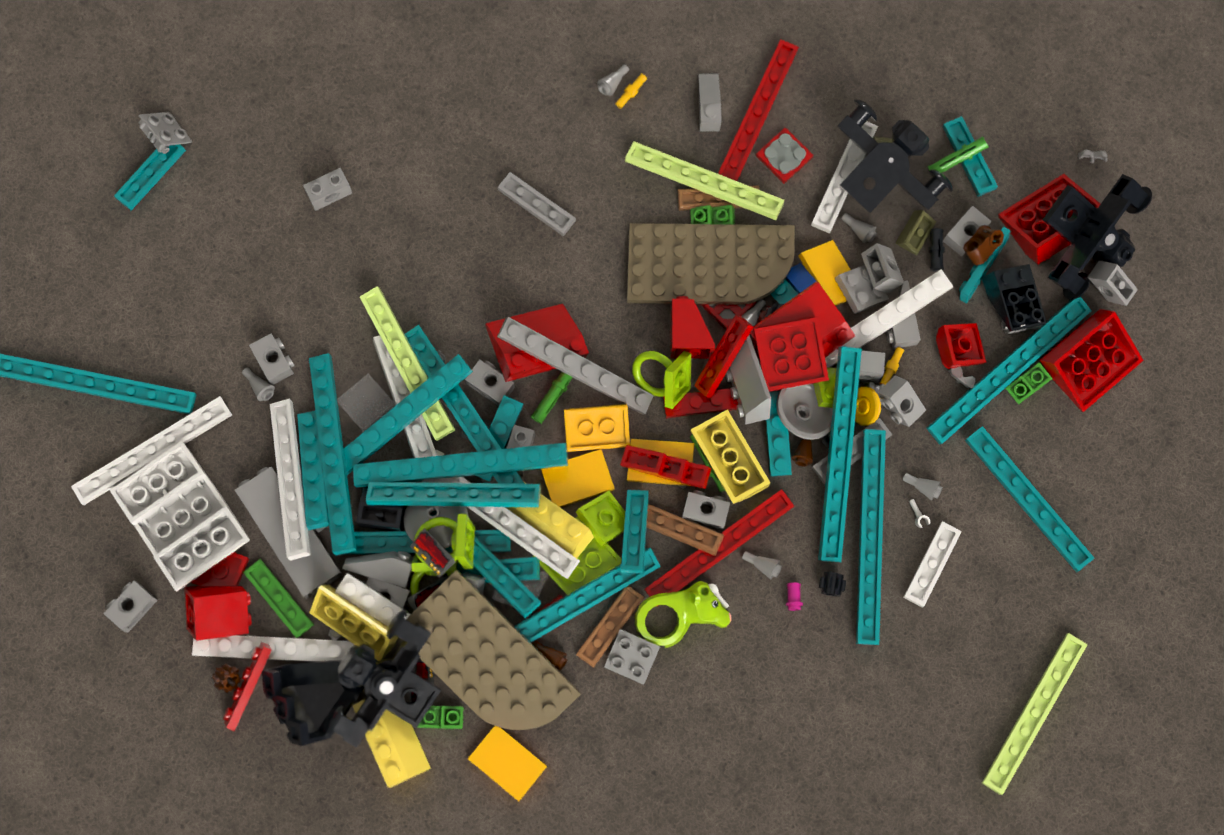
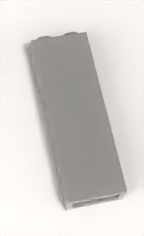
(263, 503)

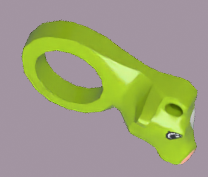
(691, 606)

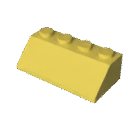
(730, 457)
(556, 525)
(351, 621)
(395, 748)

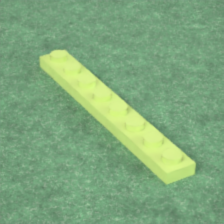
(704, 180)
(404, 358)
(1034, 714)

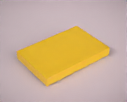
(824, 265)
(597, 427)
(674, 449)
(580, 480)
(507, 762)

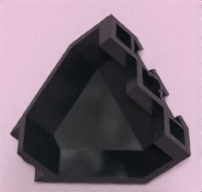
(306, 697)

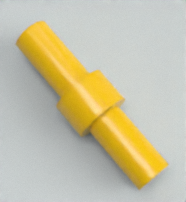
(631, 91)
(892, 366)

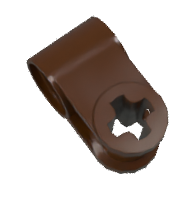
(981, 244)

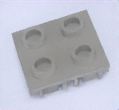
(163, 130)
(632, 656)

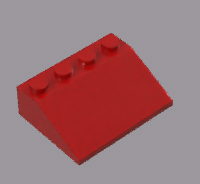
(1027, 224)
(810, 304)
(550, 322)
(1092, 359)

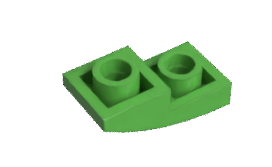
(714, 215)
(1028, 383)
(443, 717)

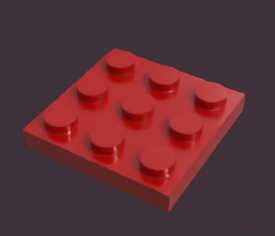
(791, 354)

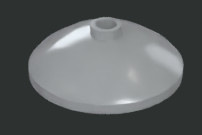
(802, 400)
(417, 515)

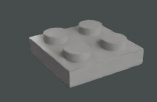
(859, 289)

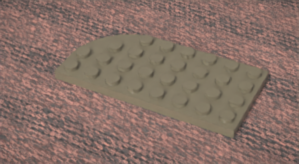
(707, 262)
(489, 659)

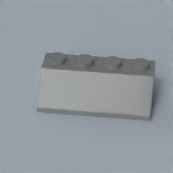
(749, 385)

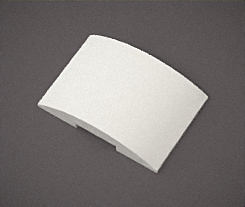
(180, 515)

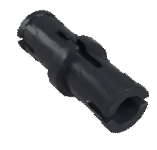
(936, 249)

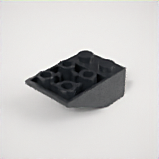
(1015, 297)
(380, 516)

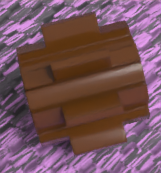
(226, 678)

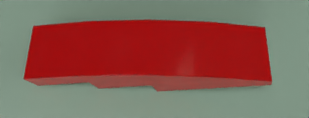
(665, 466)

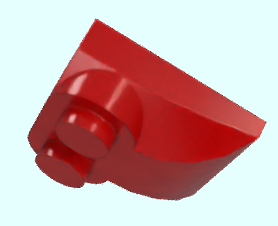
(960, 345)

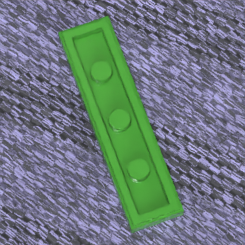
(278, 598)

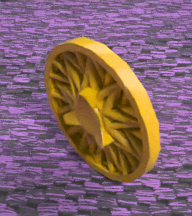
(868, 406)

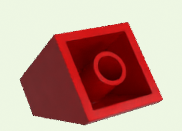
(689, 330)
(217, 611)

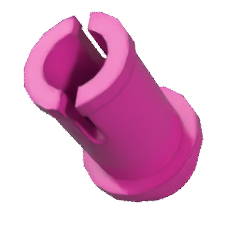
(794, 597)

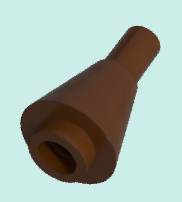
(803, 453)
(555, 656)

